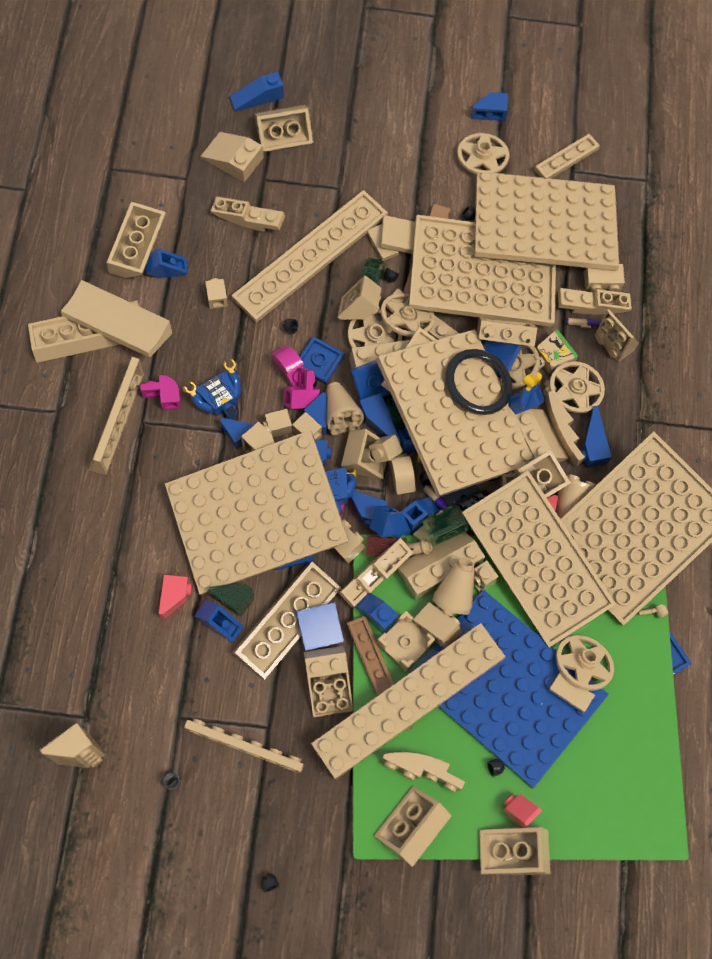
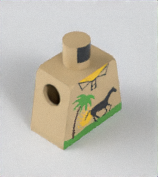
(555, 352)

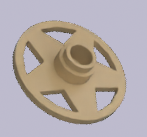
(483, 153)
(405, 316)
(372, 332)
(522, 362)
(577, 386)
(584, 662)

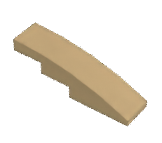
(561, 422)
(376, 572)

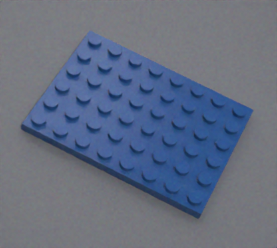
(512, 703)

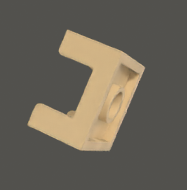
(405, 642)

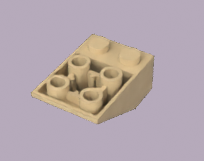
(615, 337)
(328, 681)

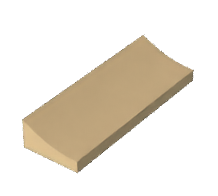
(117, 319)
(63, 338)
(117, 418)
(279, 626)

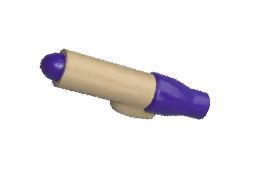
(583, 323)
(438, 500)

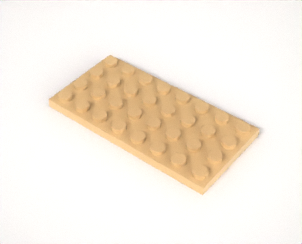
(538, 559)

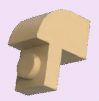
(402, 474)

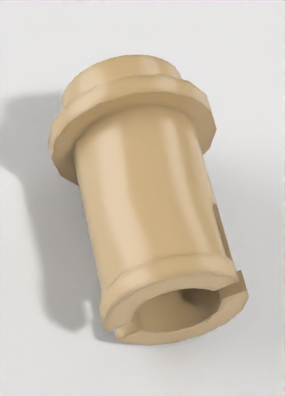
(423, 546)

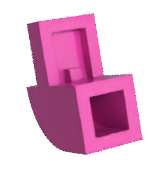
(288, 362)
(165, 389)
(303, 394)

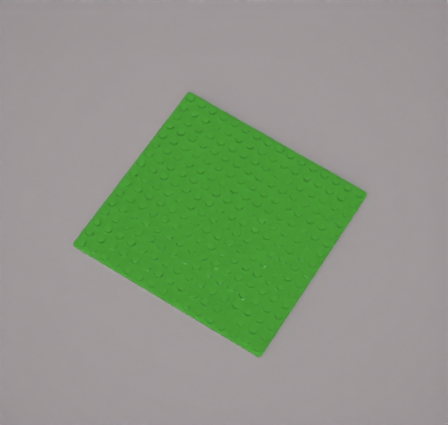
(604, 796)

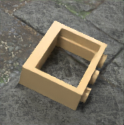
(506, 331)

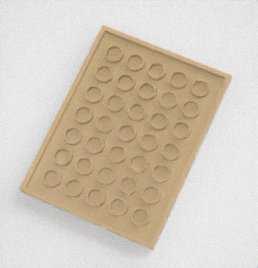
(546, 221)
(456, 282)
(452, 442)
(256, 512)
(642, 524)

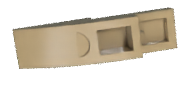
(247, 216)
(594, 303)
(414, 764)

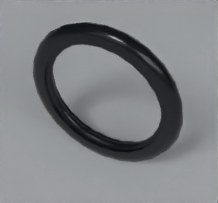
(460, 400)

